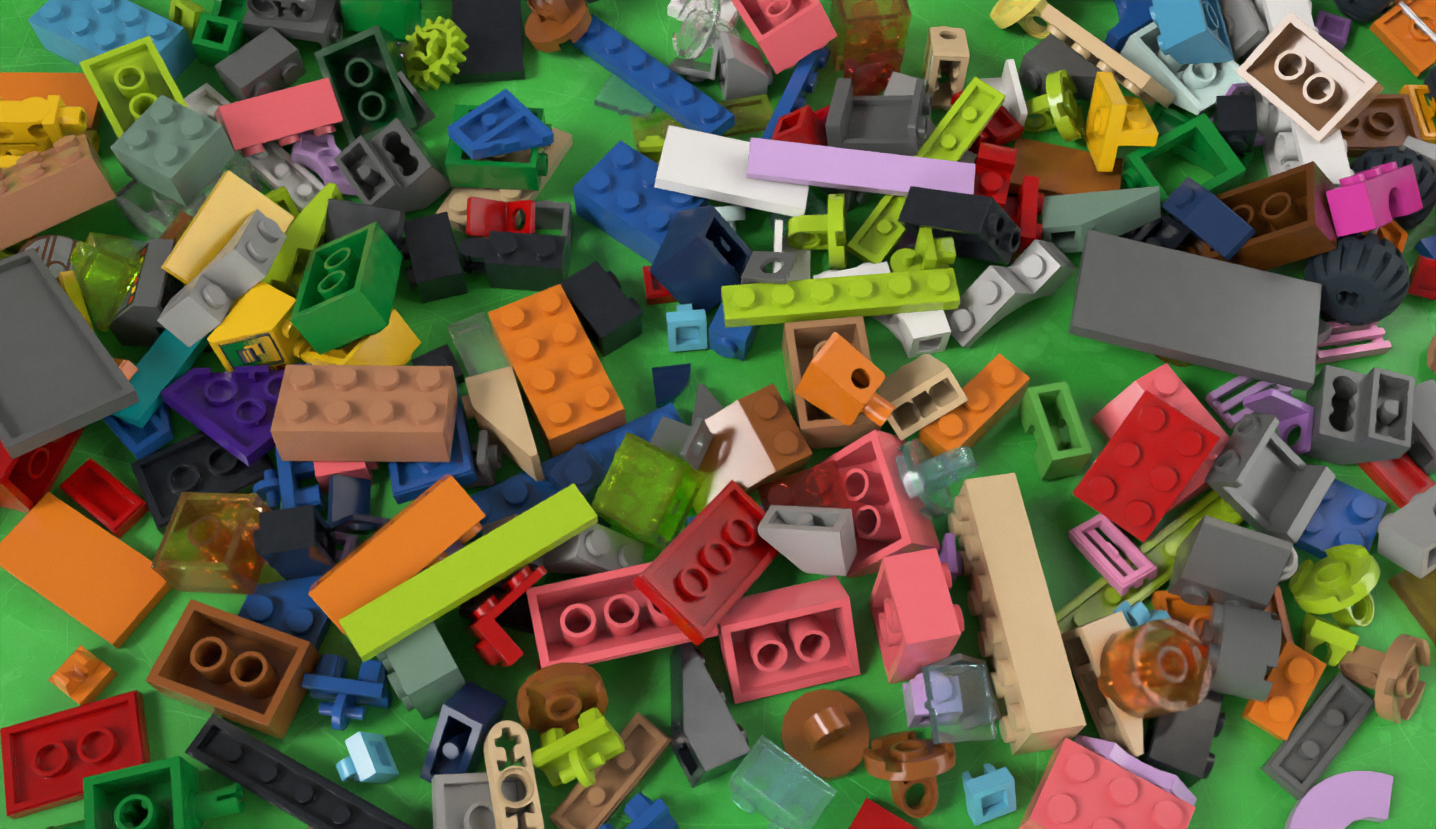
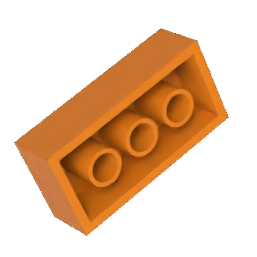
(557, 370)
(399, 549)

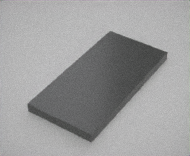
(1197, 310)
(50, 361)

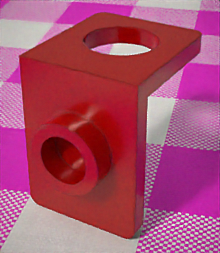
(494, 215)

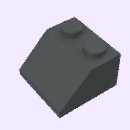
(1228, 565)

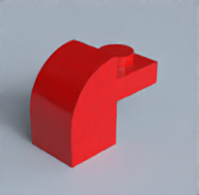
(803, 126)
(994, 171)

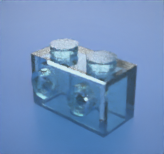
(779, 788)

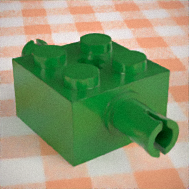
(155, 793)

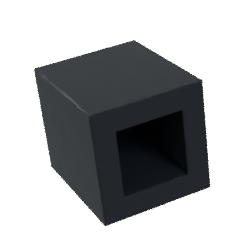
(1236, 121)

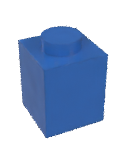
(730, 341)

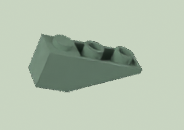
(1110, 212)

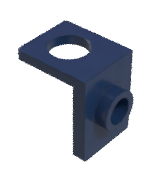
(351, 506)

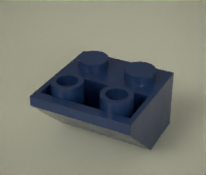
(700, 257)

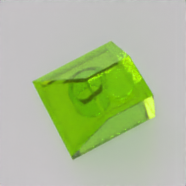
(105, 272)

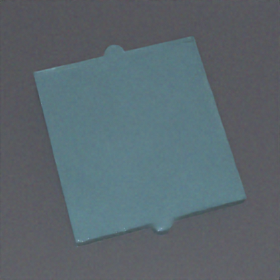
(622, 98)
(959, 703)

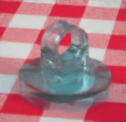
(931, 475)

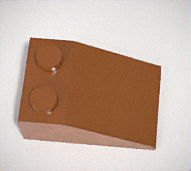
(751, 445)

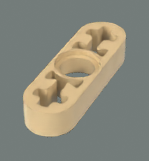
(495, 758)

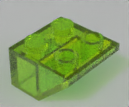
(647, 492)

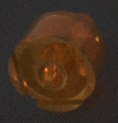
(1154, 669)

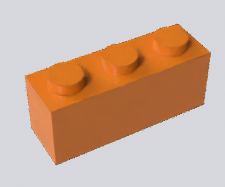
(989, 397)

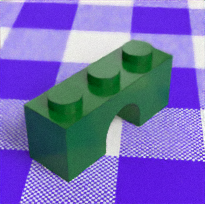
(220, 32)

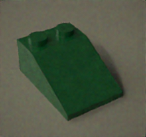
(367, 82)

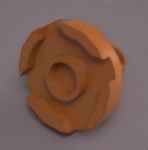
(556, 22)
(559, 695)
(825, 733)
(907, 762)

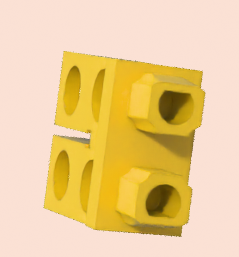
(39, 123)

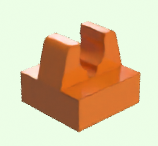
(83, 676)

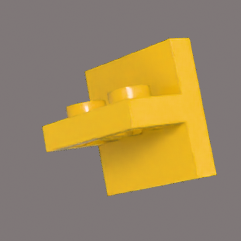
(1115, 122)

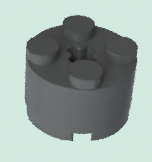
(1241, 649)

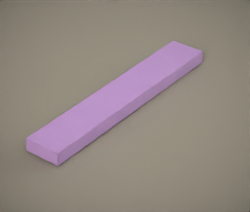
(854, 168)

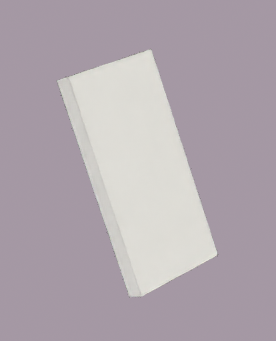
(717, 170)

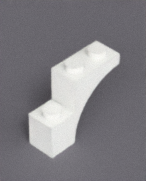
(916, 331)

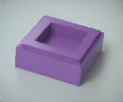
(1333, 28)

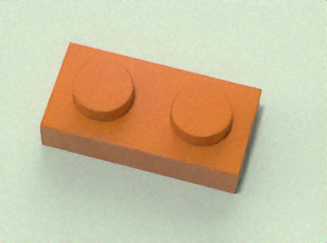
(1291, 688)

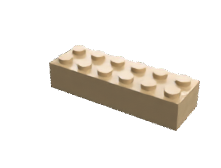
(1014, 616)

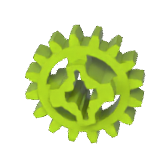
(433, 53)

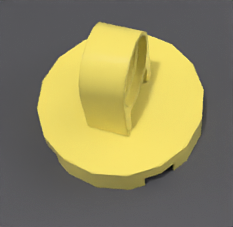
(1021, 11)

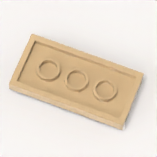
(1106, 58)
(456, 201)

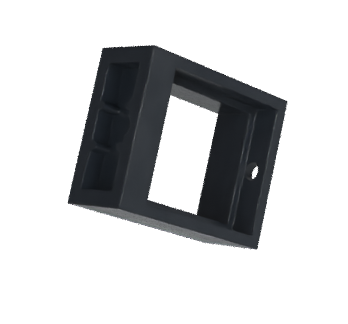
(974, 222)

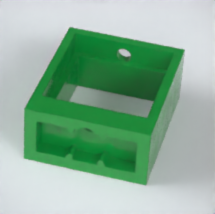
(1208, 145)
(494, 174)

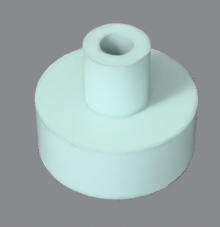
(732, 213)

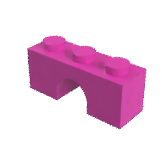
(1373, 198)

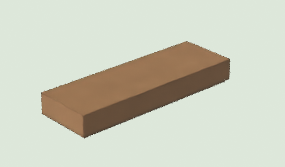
(615, 779)

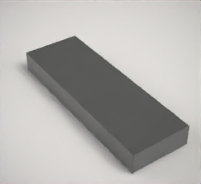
(1318, 736)

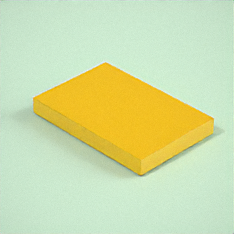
(217, 223)

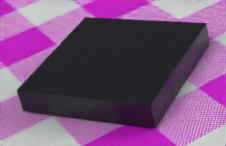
(350, 216)

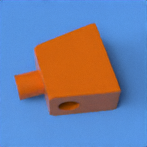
(844, 384)

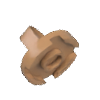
(1391, 675)

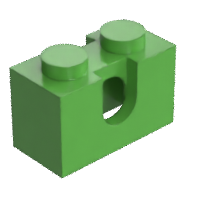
(1042, 415)

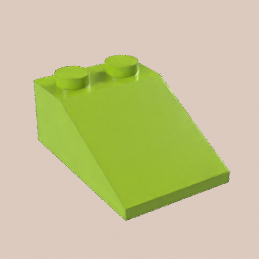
(130, 81)

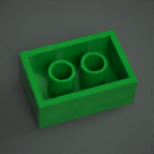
(347, 289)

